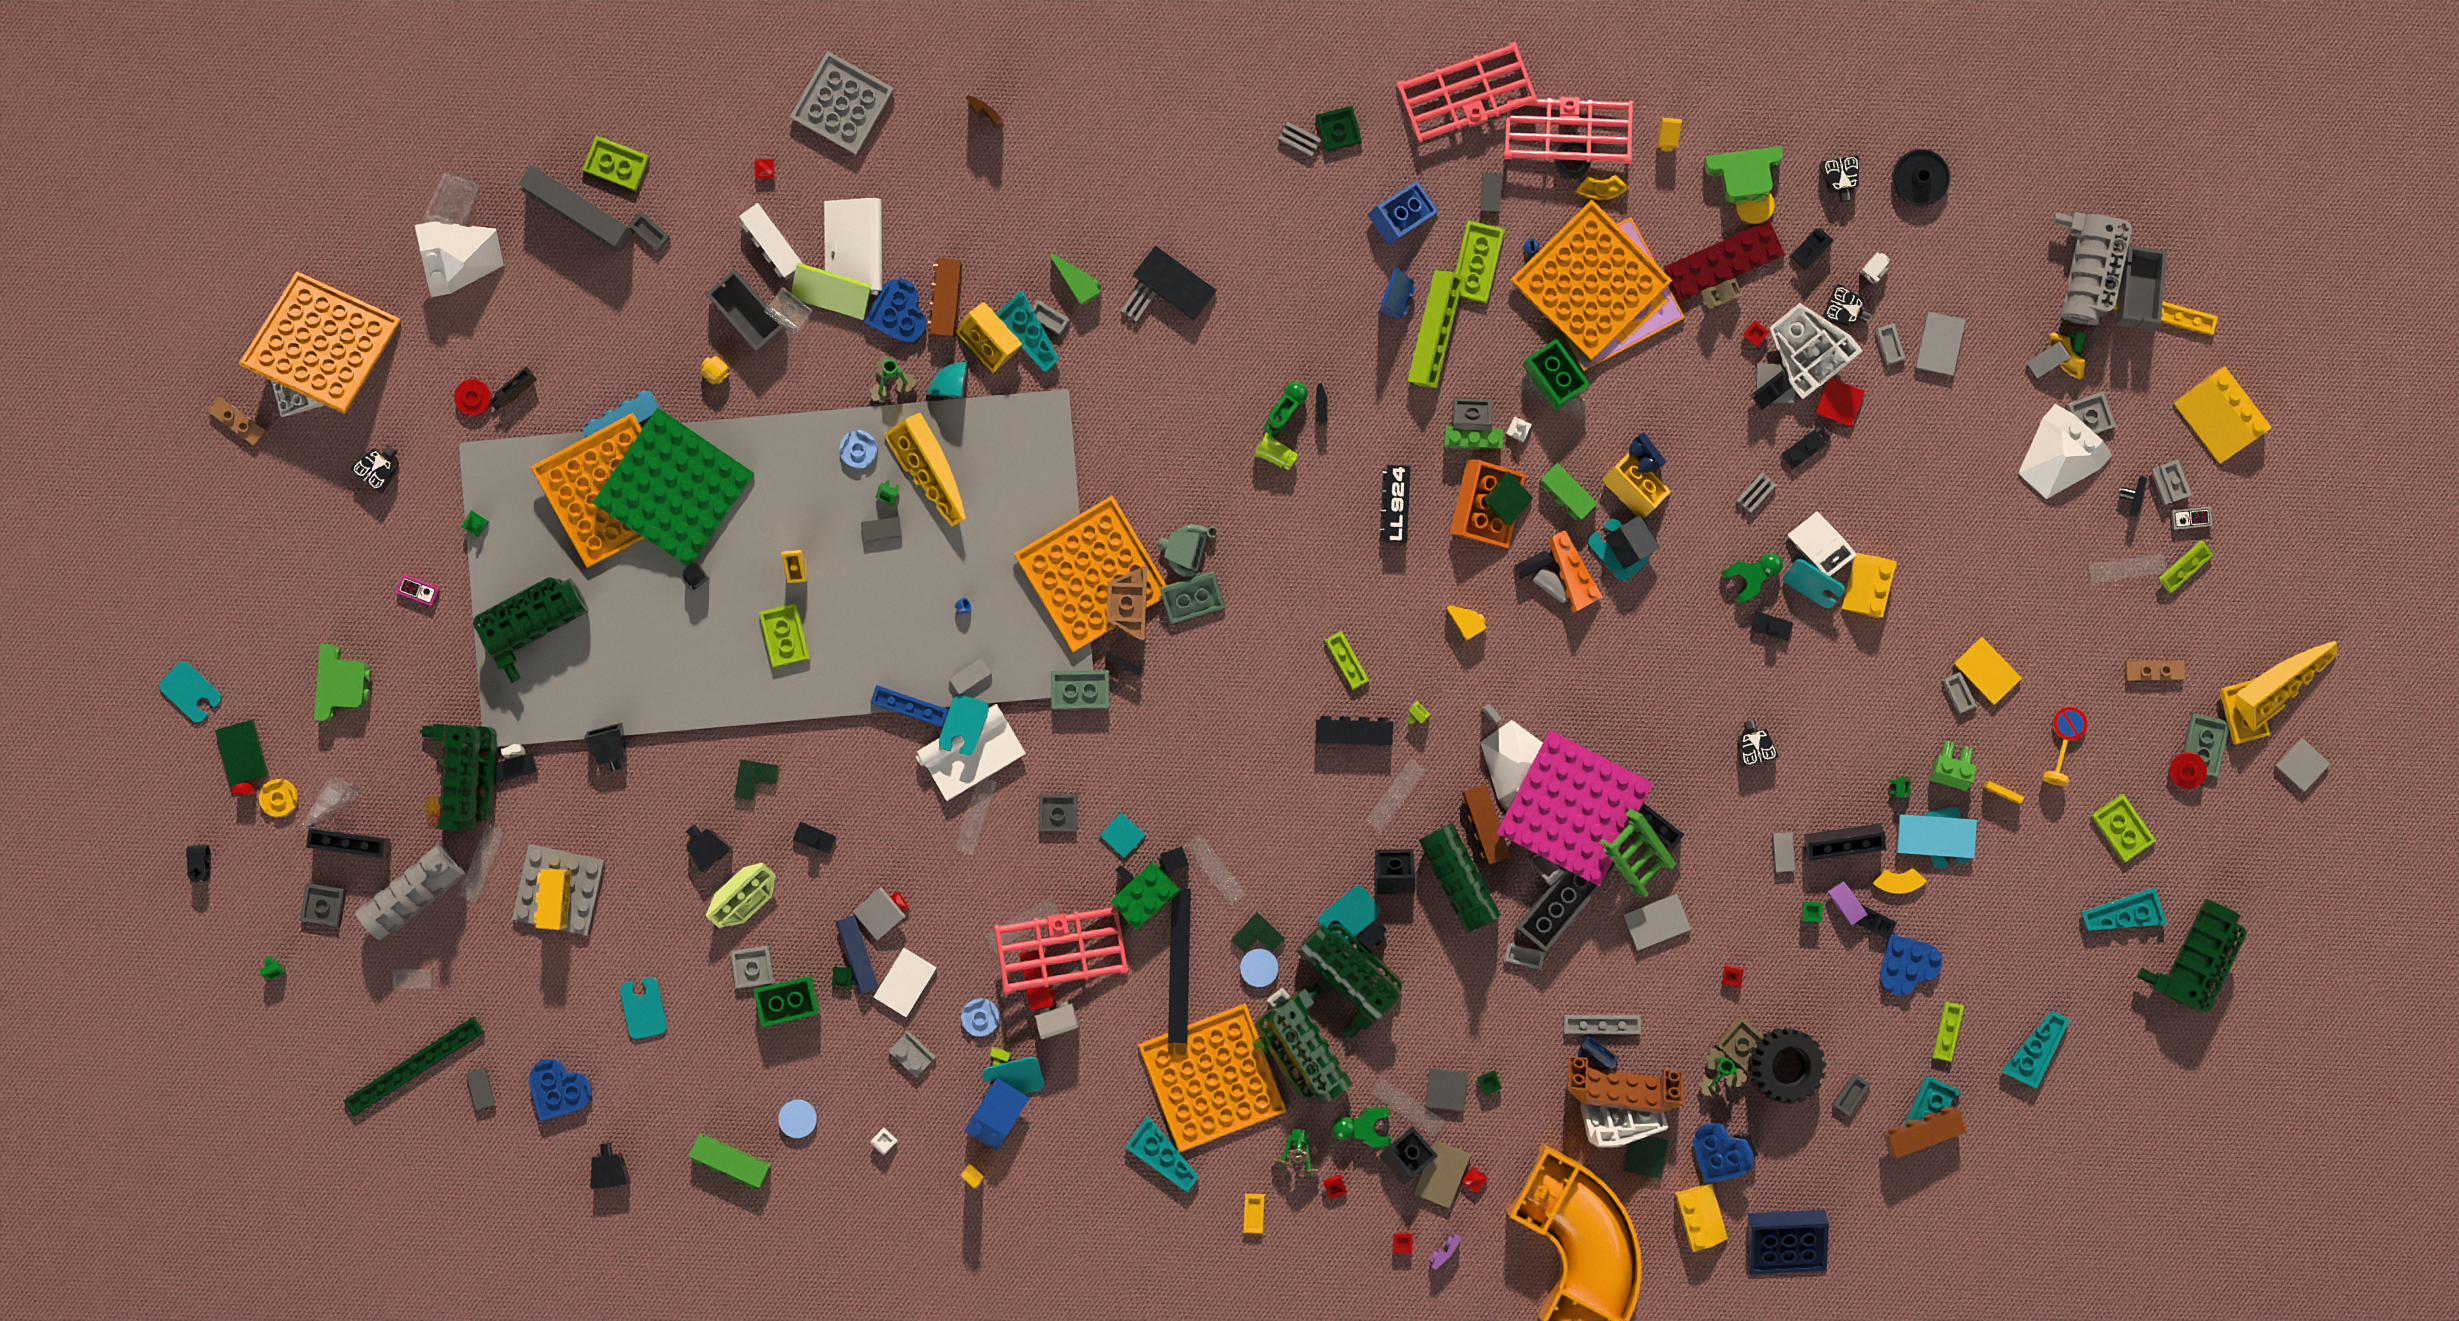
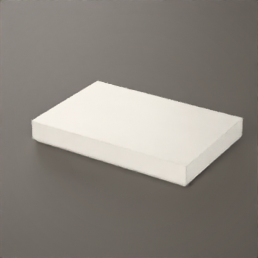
(905, 982)

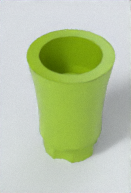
(1275, 452)

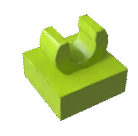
(1418, 713)
(999, 1055)

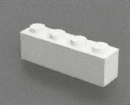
(771, 240)

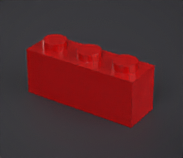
(1038, 996)

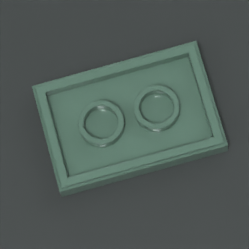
(1192, 597)
(1080, 689)
(2207, 739)

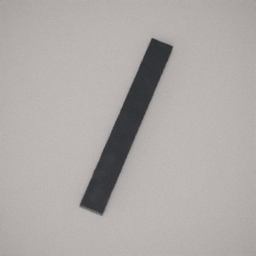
(1179, 967)

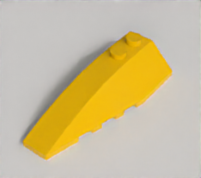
(923, 458)
(2268, 692)

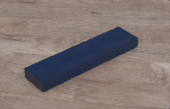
(857, 954)

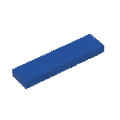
(909, 706)

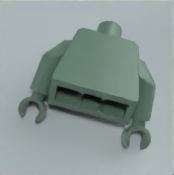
(1185, 548)

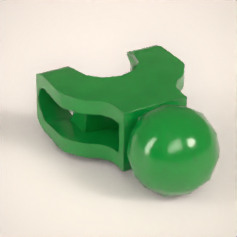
(1294, 395)
(1768, 566)
(1362, 1127)

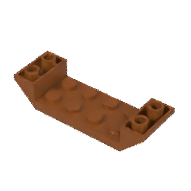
(1624, 1089)

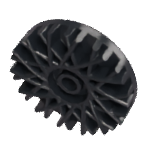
(1907, 181)

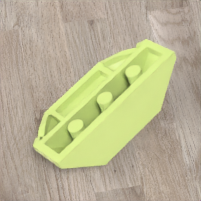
(742, 896)

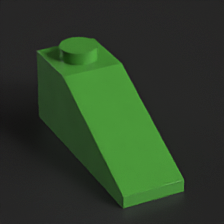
(1078, 281)

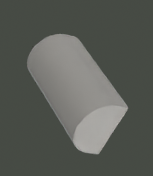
(1551, 584)

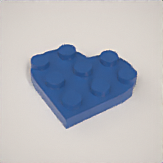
(897, 312)
(1907, 963)
(556, 1090)
(1720, 1155)

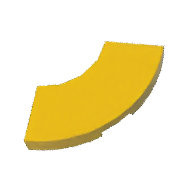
(1601, 190)
(2074, 365)
(1899, 883)

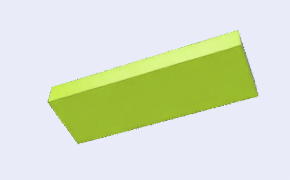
(2185, 566)
(1346, 660)
(1947, 1031)

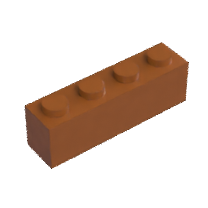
(946, 297)
(1486, 824)
(1924, 1132)

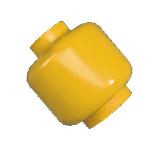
(714, 370)

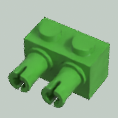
(1952, 771)

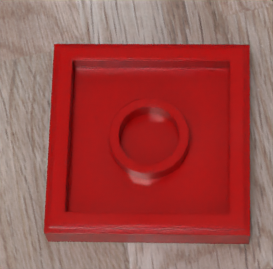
(1839, 402)

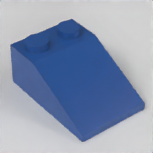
(1402, 212)
(1396, 295)
(996, 1114)

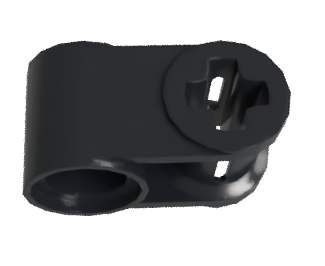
(198, 860)

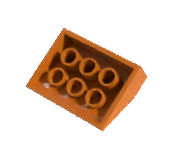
(1472, 515)

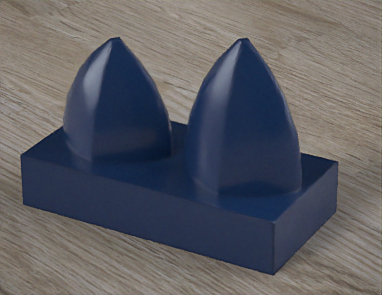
(1652, 458)
(1604, 1058)

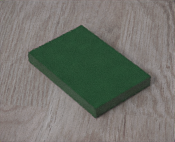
(241, 752)

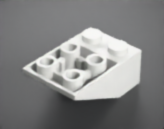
(291, 401)
(1821, 544)

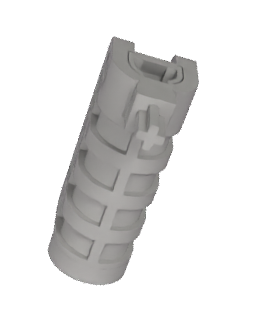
(2092, 263)
(410, 893)

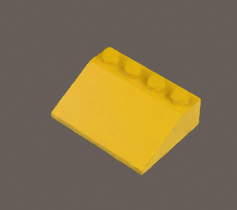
(2222, 415)

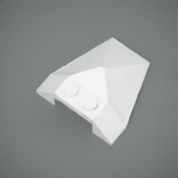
(456, 255)
(1811, 348)
(2062, 453)
(1508, 758)
(1619, 1126)

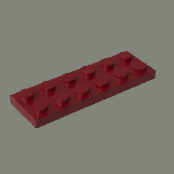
(1724, 260)

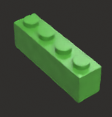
(729, 1160)

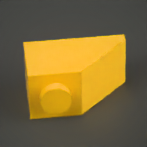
(1668, 134)
(795, 566)
(1467, 621)

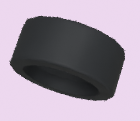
(1567, 173)

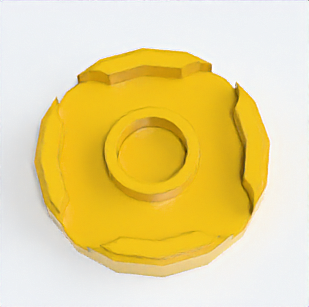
(1756, 212)
(278, 798)

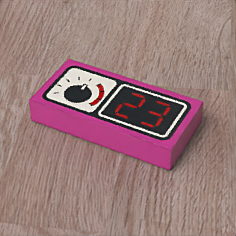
(417, 590)

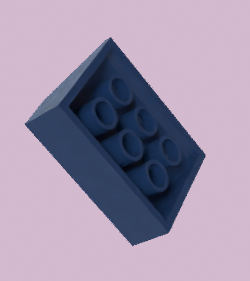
(1787, 1241)

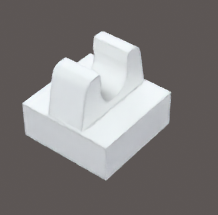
(1518, 429)

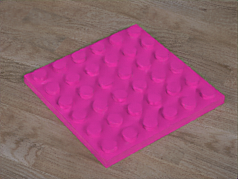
(1571, 805)

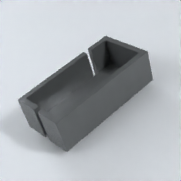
(2142, 288)
(745, 311)

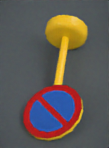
(2069, 725)

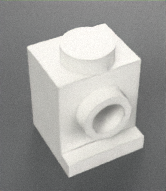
(1875, 267)

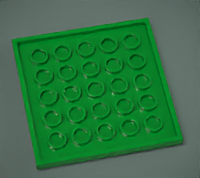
(673, 487)

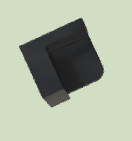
(1771, 390)

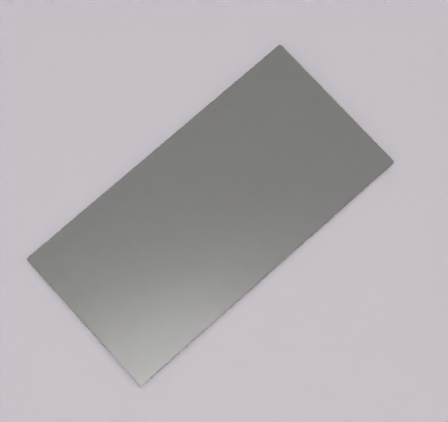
(869, 609)

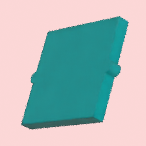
(1122, 835)

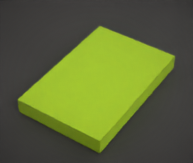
(615, 163)
(784, 635)
(2123, 828)

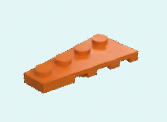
(1578, 581)

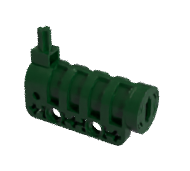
(529, 621)
(463, 774)
(1459, 878)
(2200, 958)
(1352, 973)
(1304, 1047)

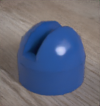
(1527, 247)
(963, 606)

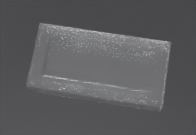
(412, 978)

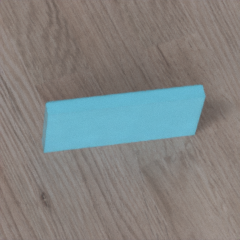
(1936, 836)

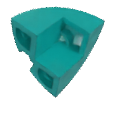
(949, 381)

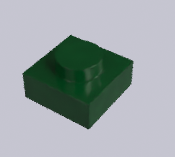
(842, 976)
(1489, 1082)

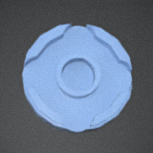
(858, 449)
(1259, 967)
(980, 1017)
(797, 1118)

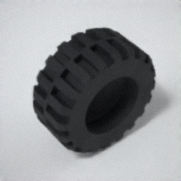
(1810, 1070)

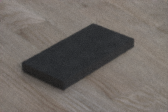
(1174, 283)

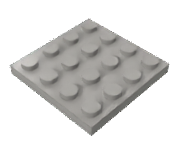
(842, 103)
(583, 889)

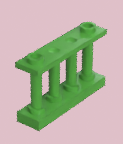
(1654, 847)

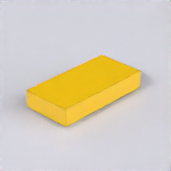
(2003, 792)
(1253, 1213)

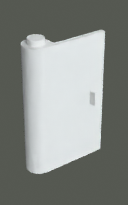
(854, 240)
(959, 772)

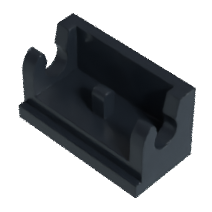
(1811, 248)

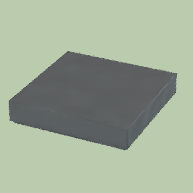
(1472, 414)
(1058, 812)
(322, 905)
(1446, 1089)

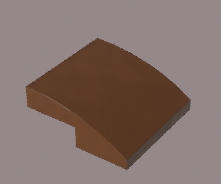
(982, 109)

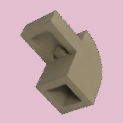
(1721, 294)

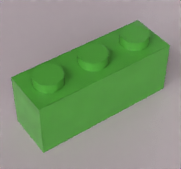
(1473, 439)
(1567, 492)

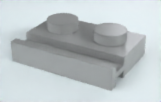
(2170, 482)
(912, 1053)

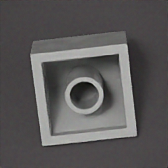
(1056, 1020)

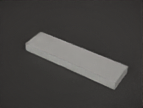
(1602, 1024)

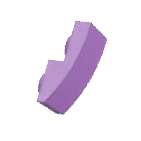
(1847, 903)
(1439, 1257)

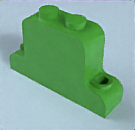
(1745, 173)
(339, 683)

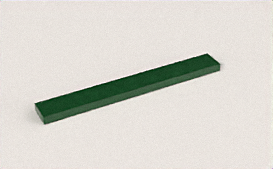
(413, 1066)

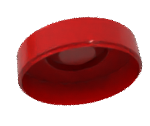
(472, 397)
(2188, 770)

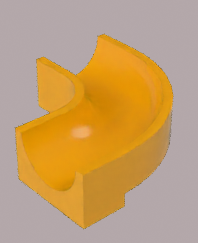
(1593, 1237)

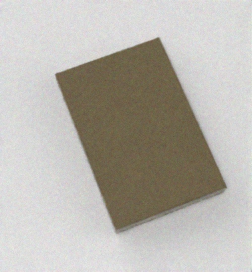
(1738, 1043)
(1442, 1176)

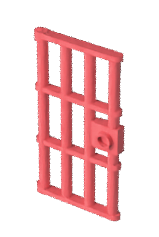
(1471, 106)
(1569, 115)
(1058, 934)

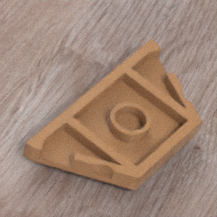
(1128, 602)

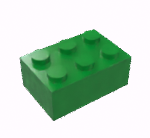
(1556, 374)
(1145, 896)
(787, 1001)

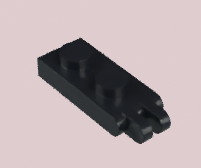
(513, 388)
(1805, 447)

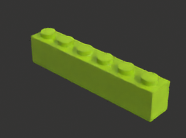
(1435, 329)

